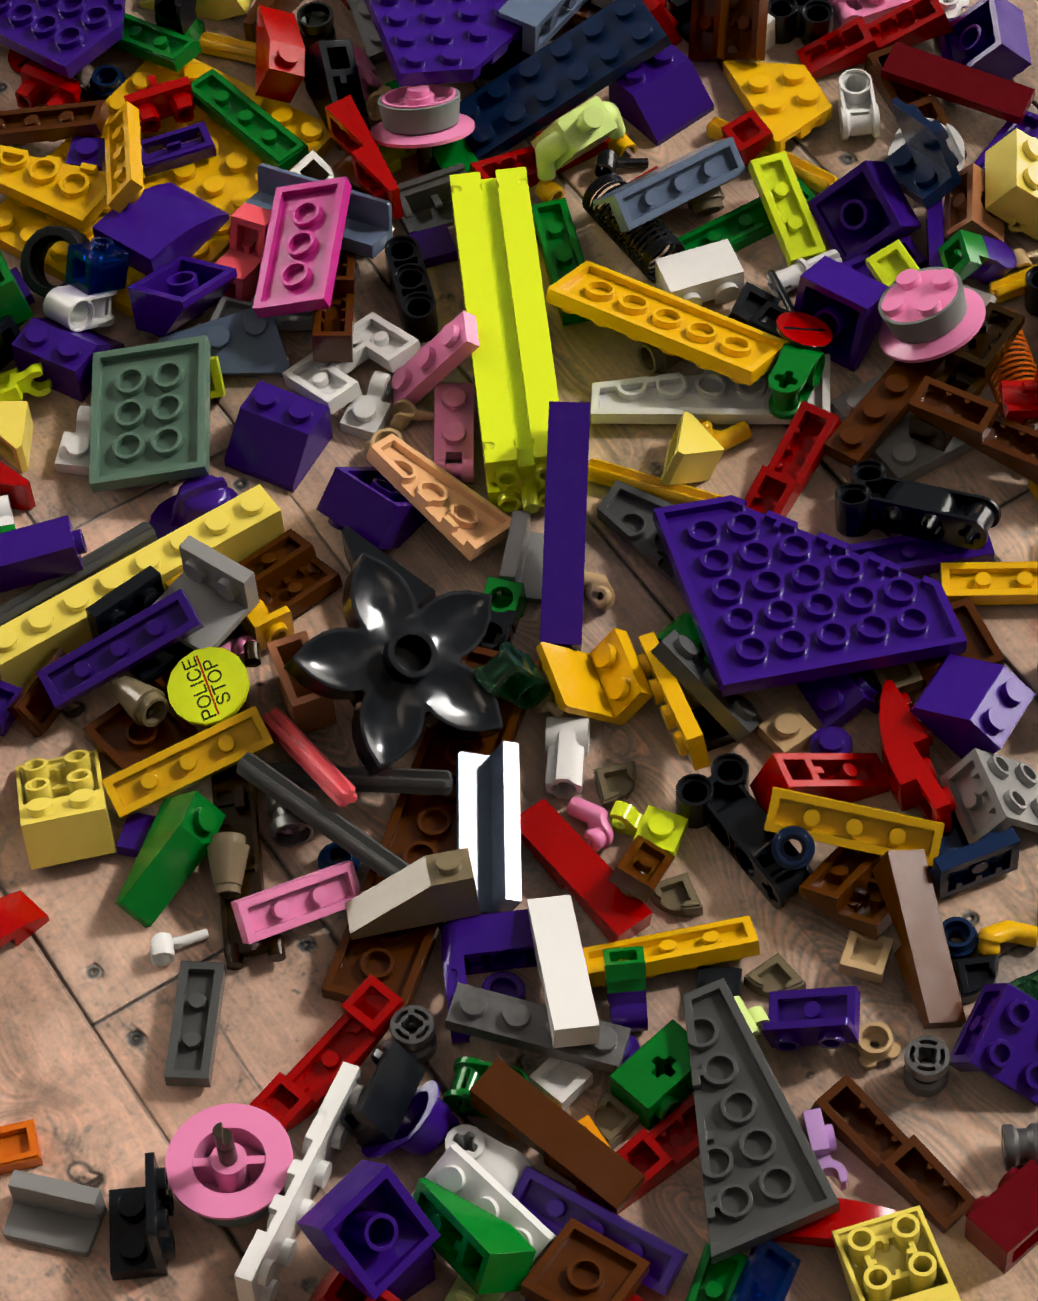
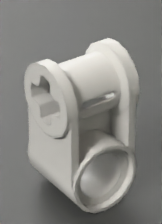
(857, 105)
(78, 310)
(499, 1160)

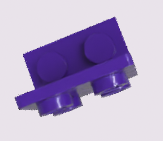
(1002, 1039)

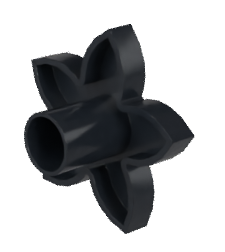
(401, 664)

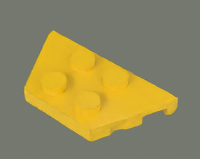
(781, 96)

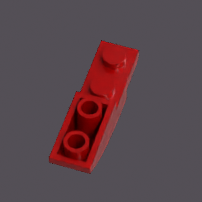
(908, 761)

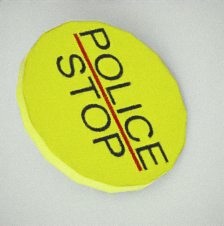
(208, 686)

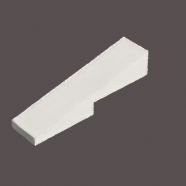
(563, 972)

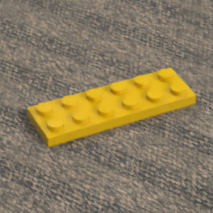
(666, 322)

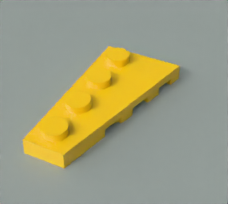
(54, 187)

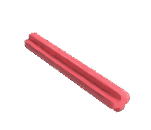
(310, 758)

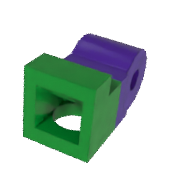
(978, 258)
(626, 987)

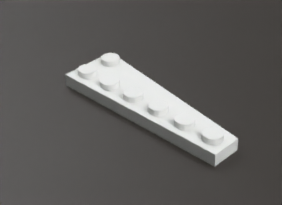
(705, 396)
(277, 1246)

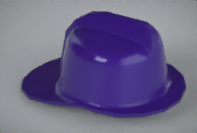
(193, 500)
(422, 1127)

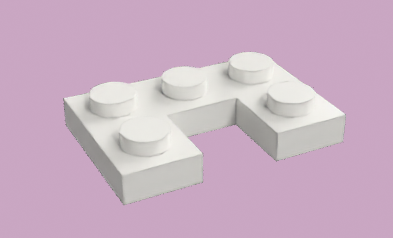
(328, 381)

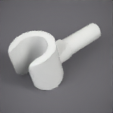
(164, 944)

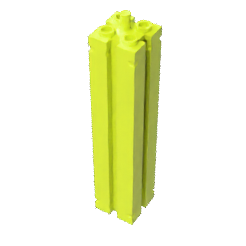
(514, 355)

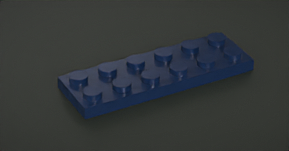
(561, 76)

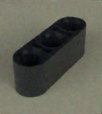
(411, 288)

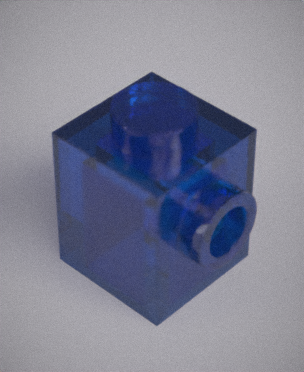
(97, 266)

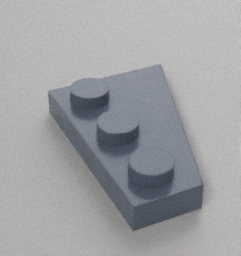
(242, 343)

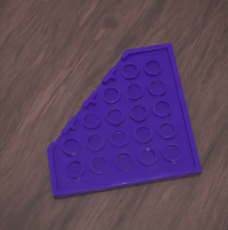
(61, 32)
(441, 38)
(794, 603)

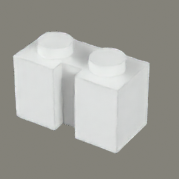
(702, 274)

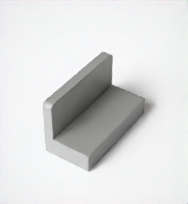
(523, 557)
(54, 1213)

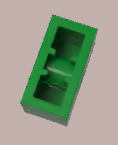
(655, 1076)

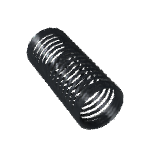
(652, 250)

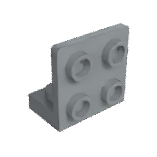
(217, 589)
(992, 794)

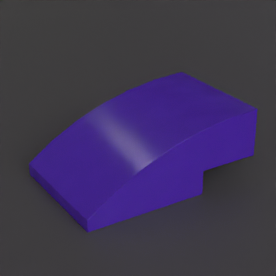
(161, 226)

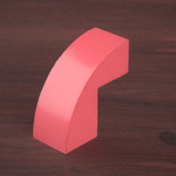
(246, 249)

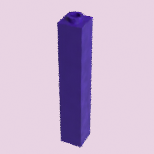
(565, 524)
(40, 553)

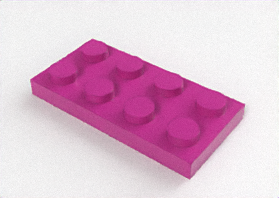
(302, 247)

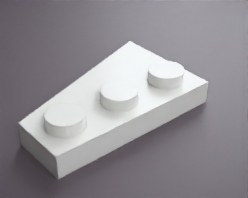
(470, 1181)

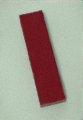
(958, 83)

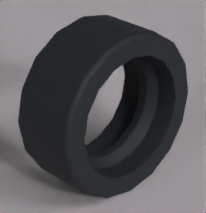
(35, 252)

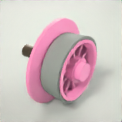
(421, 119)

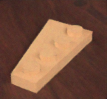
(446, 502)

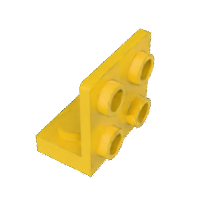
(597, 684)

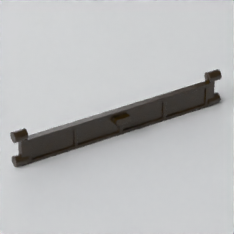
(239, 803)

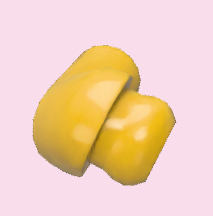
(730, 436)
(1003, 932)

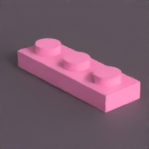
(436, 359)
(295, 902)

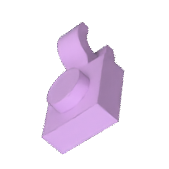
(822, 1142)

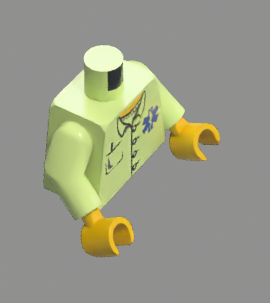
(574, 136)

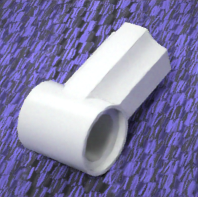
(566, 745)

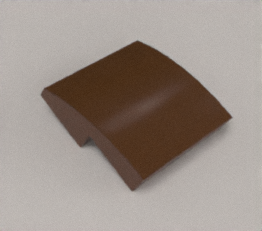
(728, 30)
(291, 574)
(848, 892)

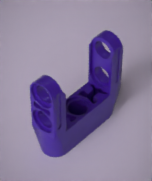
(484, 946)

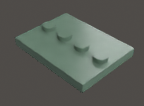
(150, 414)

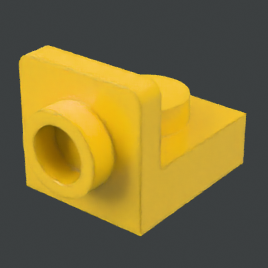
(268, 626)

